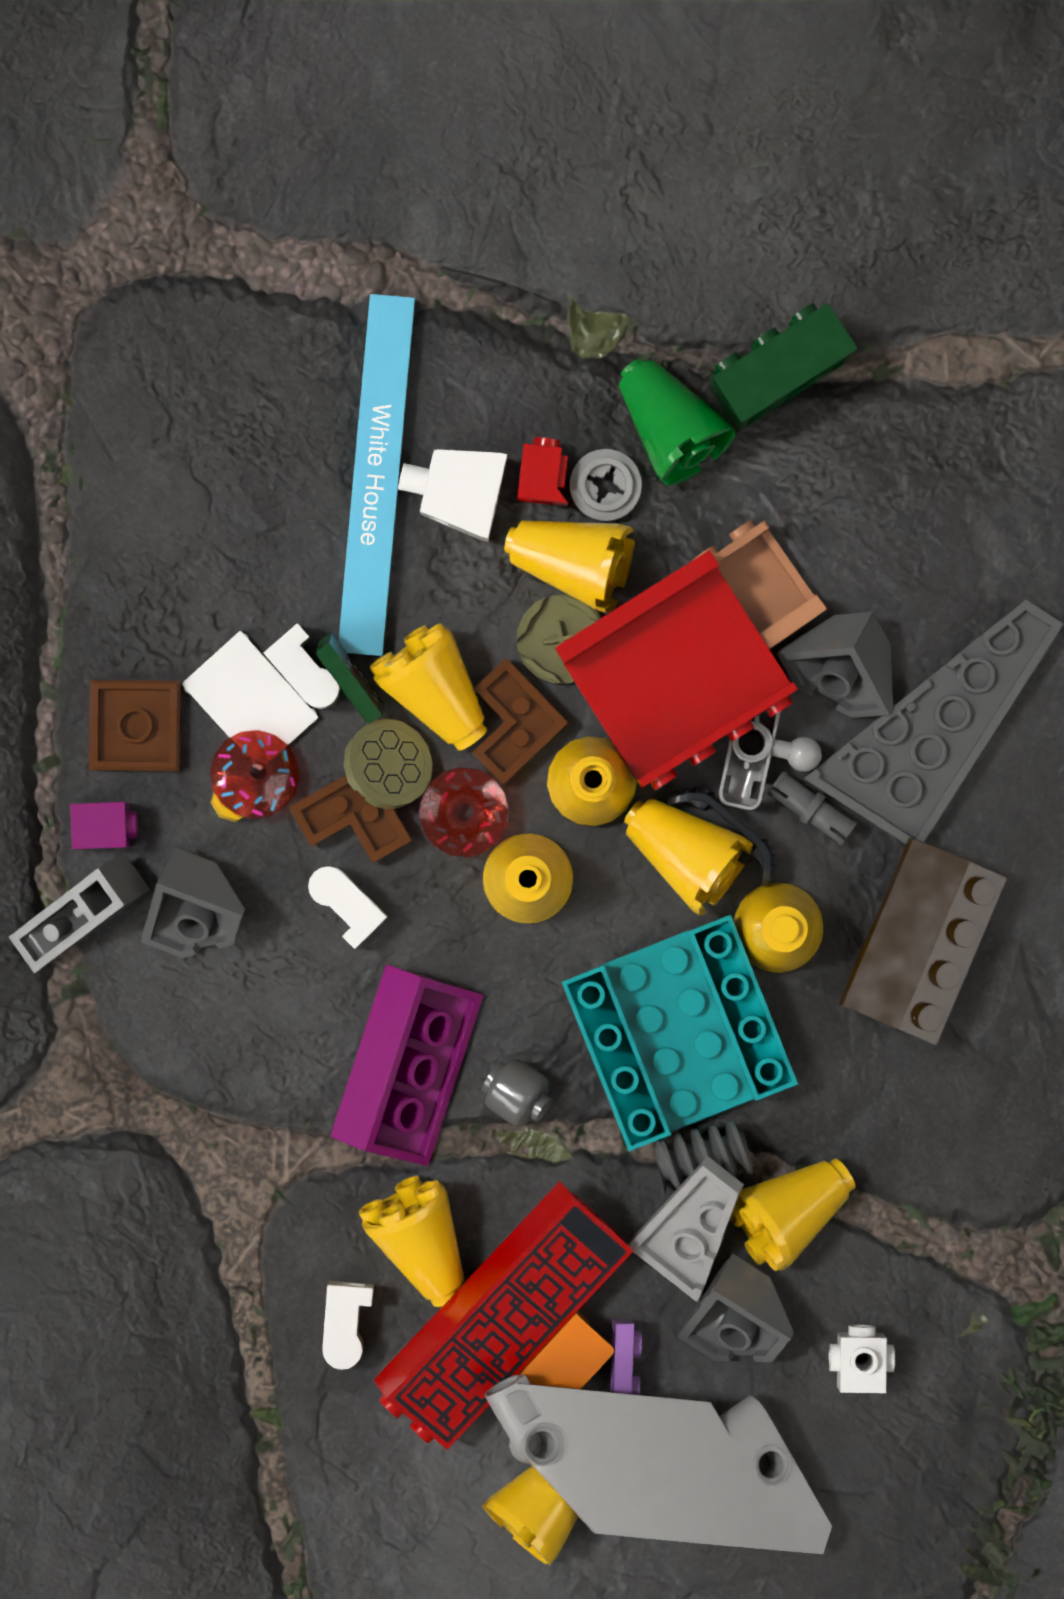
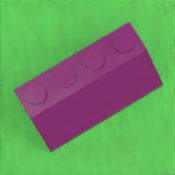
(406, 1066)

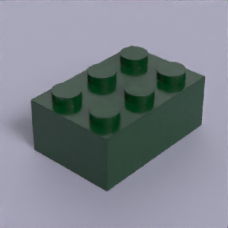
(781, 365)

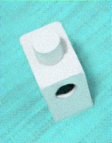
(458, 489)

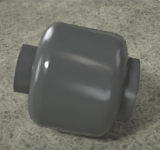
(517, 1092)

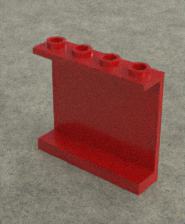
(676, 671)

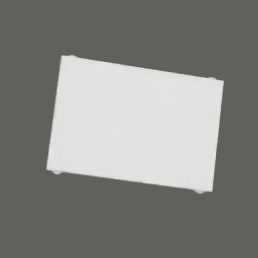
(248, 693)

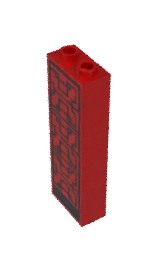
(501, 1316)

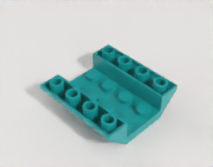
(679, 1031)

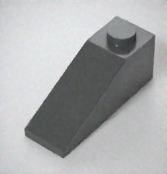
(79, 912)

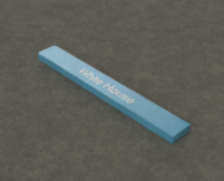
(376, 474)

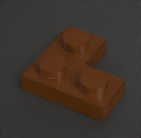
(526, 726)
(340, 806)

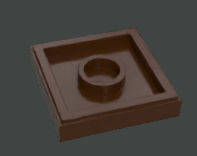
(135, 725)

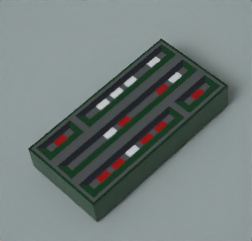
(349, 678)

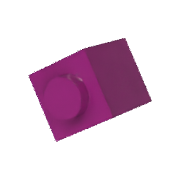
(103, 825)

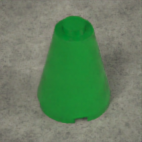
(672, 421)

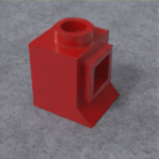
(542, 473)

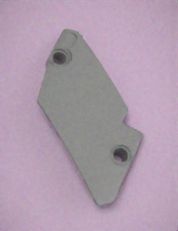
(664, 1466)

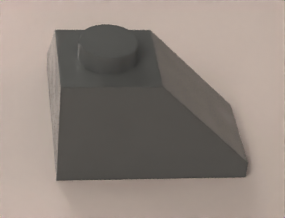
(846, 662)
(192, 907)
(738, 1316)

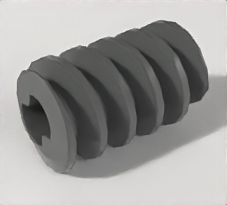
(684, 1158)

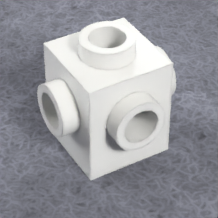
(864, 1376)

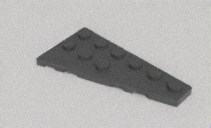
(916, 758)

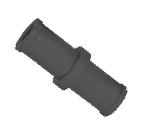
(812, 808)

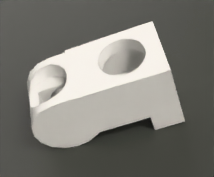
(299, 669)
(335, 889)
(341, 1337)

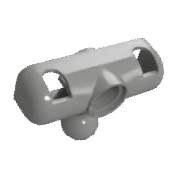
(801, 754)

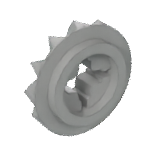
(596, 465)

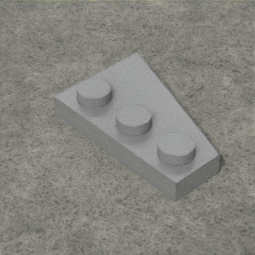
(690, 1227)

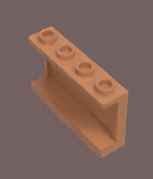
(766, 583)

